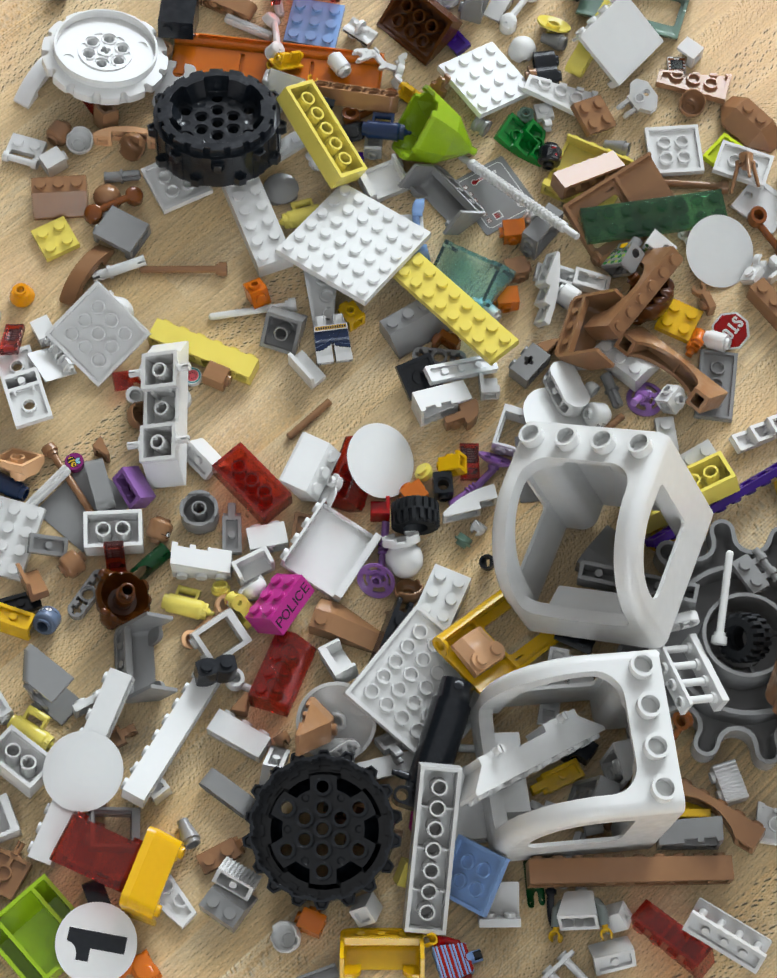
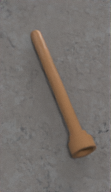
(723, 184)
(220, 269)
(51, 451)

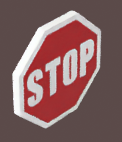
(735, 326)

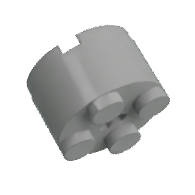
(199, 522)

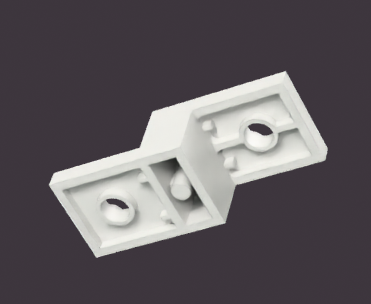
(23, 388)

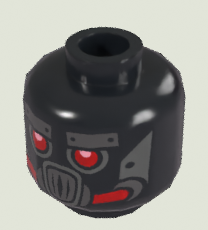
(549, 155)

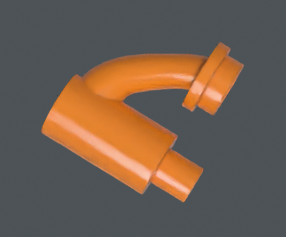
(695, 342)

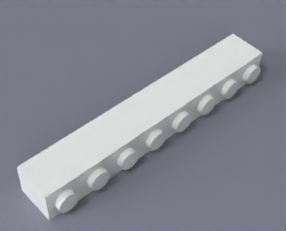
(166, 742)

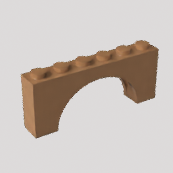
(657, 267)
(701, 390)

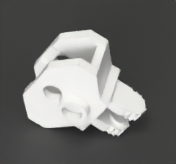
(638, 100)

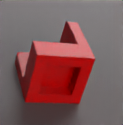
(380, 510)

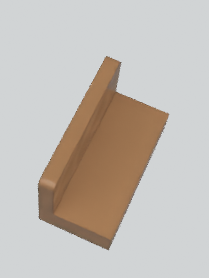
(32, 584)

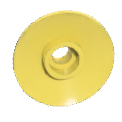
(553, 24)

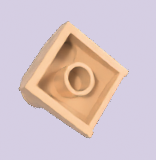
(21, 463)
(478, 651)

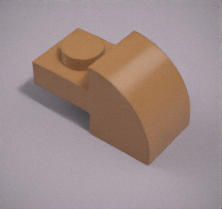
(466, 415)

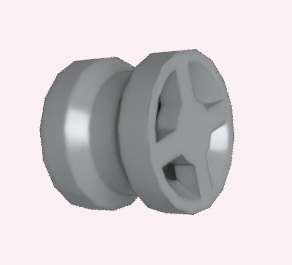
(481, 126)

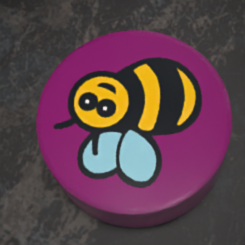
(74, 462)

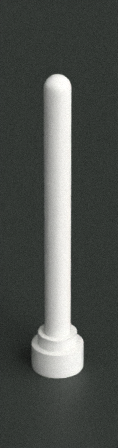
(289, 304)
(719, 637)

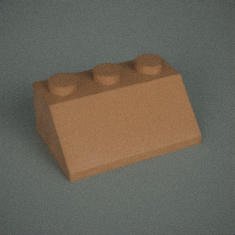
(59, 197)

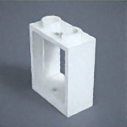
(511, 413)
(234, 624)

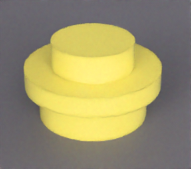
(424, 472)
(220, 588)

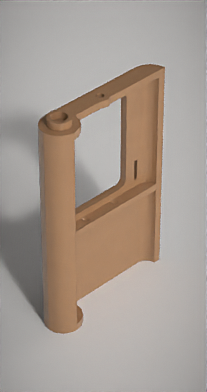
(632, 183)

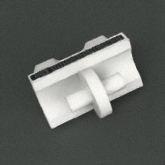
(360, 31)

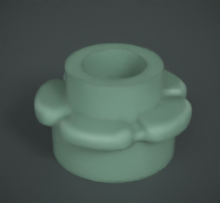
(525, 118)
(463, 540)

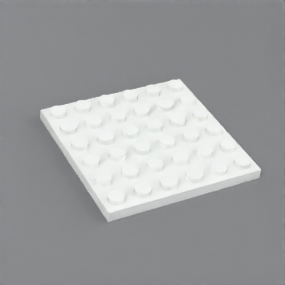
(353, 243)
(403, 678)

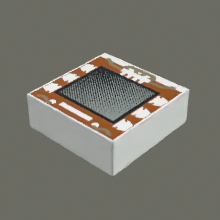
(676, 63)

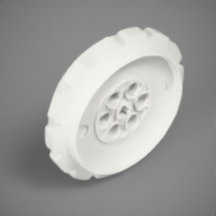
(104, 57)

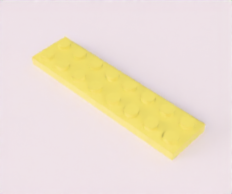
(455, 309)

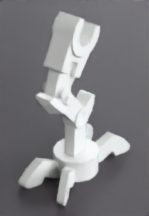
(398, 69)

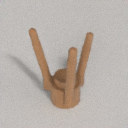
(746, 163)

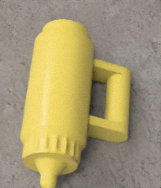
(295, 216)
(185, 605)
(33, 731)

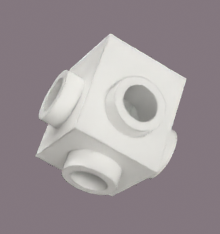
(671, 399)

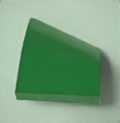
(521, 138)

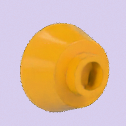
(22, 295)

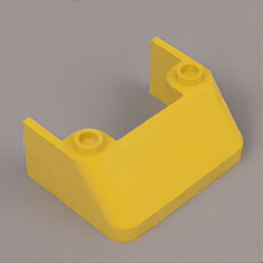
(149, 875)
(381, 951)

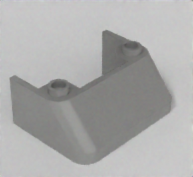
(444, 195)
(135, 656)
(47, 685)

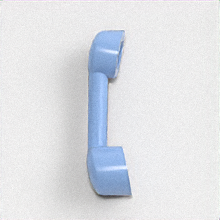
(417, 212)

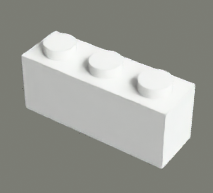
(239, 735)

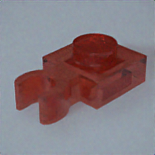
(122, 380)

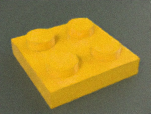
(679, 321)

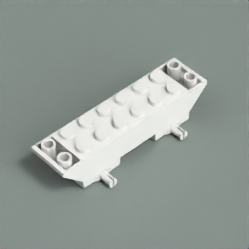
(165, 414)
(508, 764)

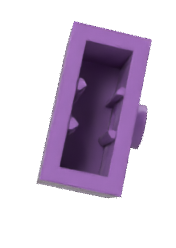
(134, 487)

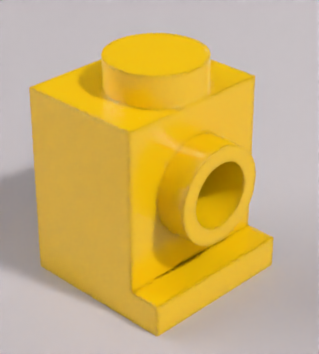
(353, 319)
(453, 462)

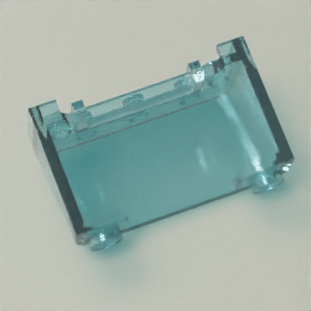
(473, 273)

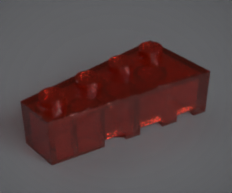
(675, 942)

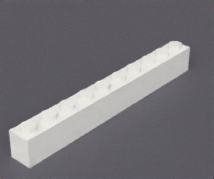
(100, 719)

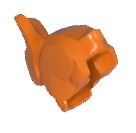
(143, 967)

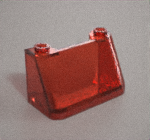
(96, 852)

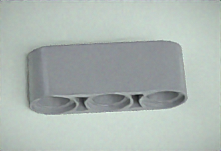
(100, 484)
(227, 792)

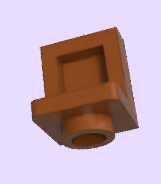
(446, 339)

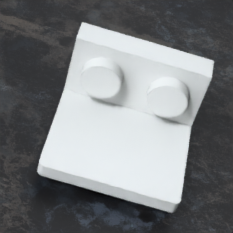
(504, 909)

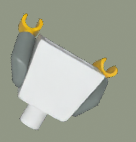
(579, 912)

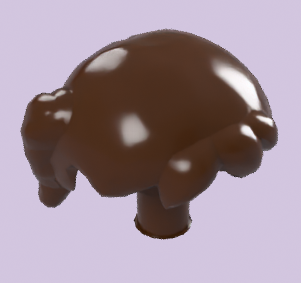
(658, 304)
(120, 597)

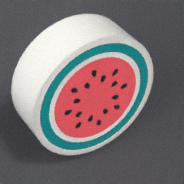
(194, 377)

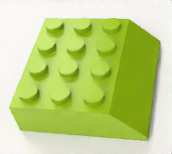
(30, 930)

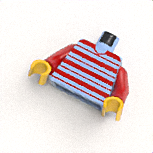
(452, 956)

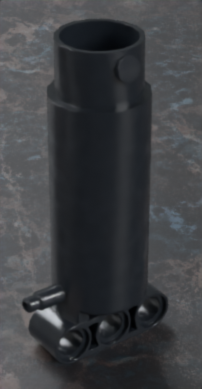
(440, 734)

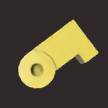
(240, 605)

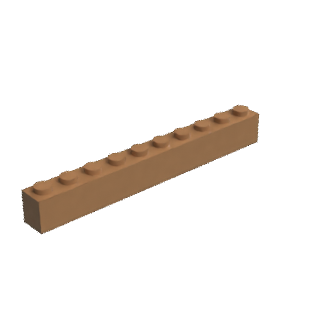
(629, 871)

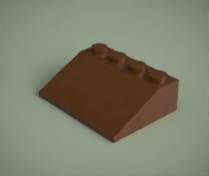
(419, 27)

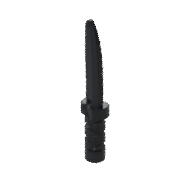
(550, 892)

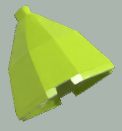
(435, 129)

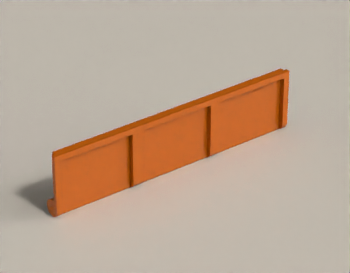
(249, 57)

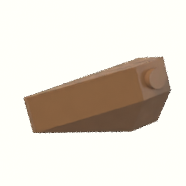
(335, 621)

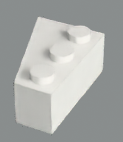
(438, 401)

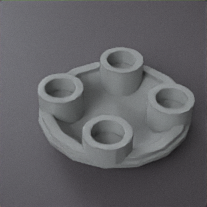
(281, 189)

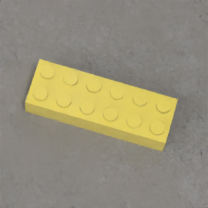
(321, 133)
(714, 480)

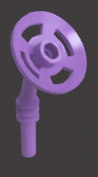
(643, 397)
(494, 463)
(378, 575)

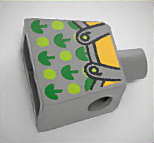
(624, 258)

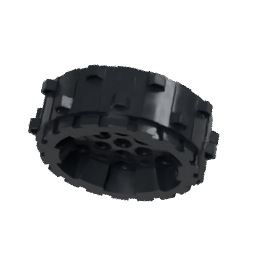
(217, 128)
(346, 871)

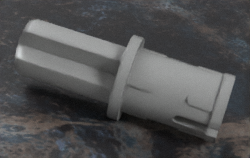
(122, 176)
(611, 390)

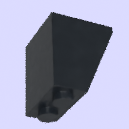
(178, 19)

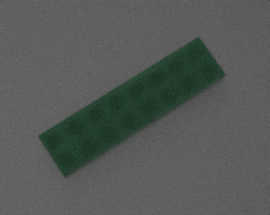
(641, 217)

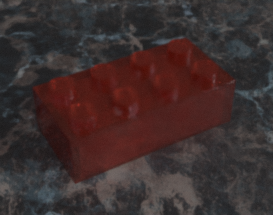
(252, 484)

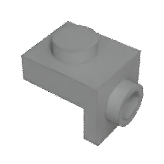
(373, 148)

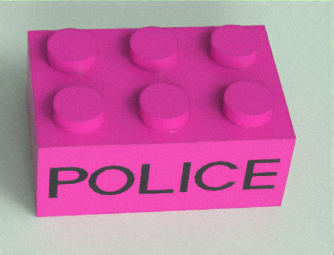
(279, 604)

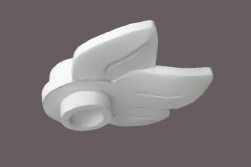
(331, 488)

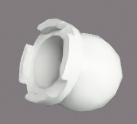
(403, 554)

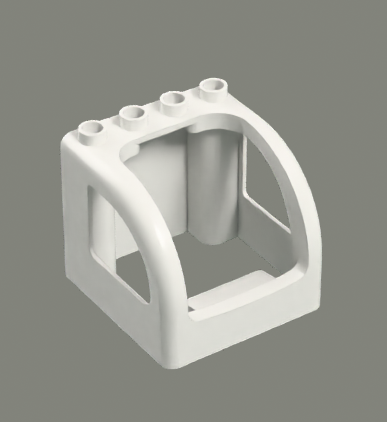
(573, 476)
(623, 695)

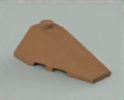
(315, 729)

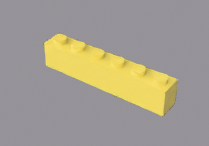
(202, 350)

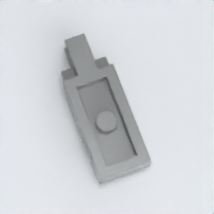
(232, 530)

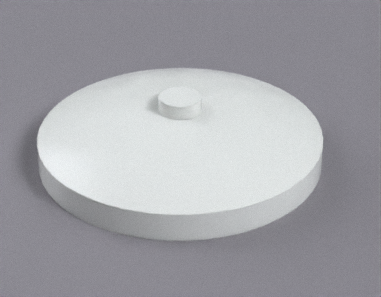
(348, 717)

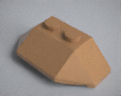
(749, 124)

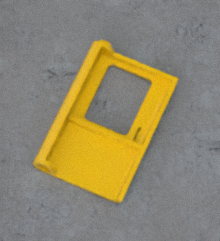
(481, 617)

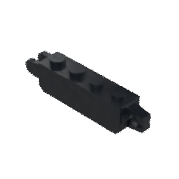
(391, 622)

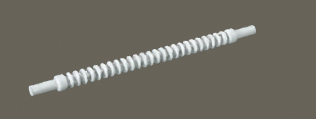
(559, 224)

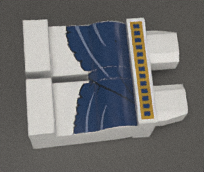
(328, 335)

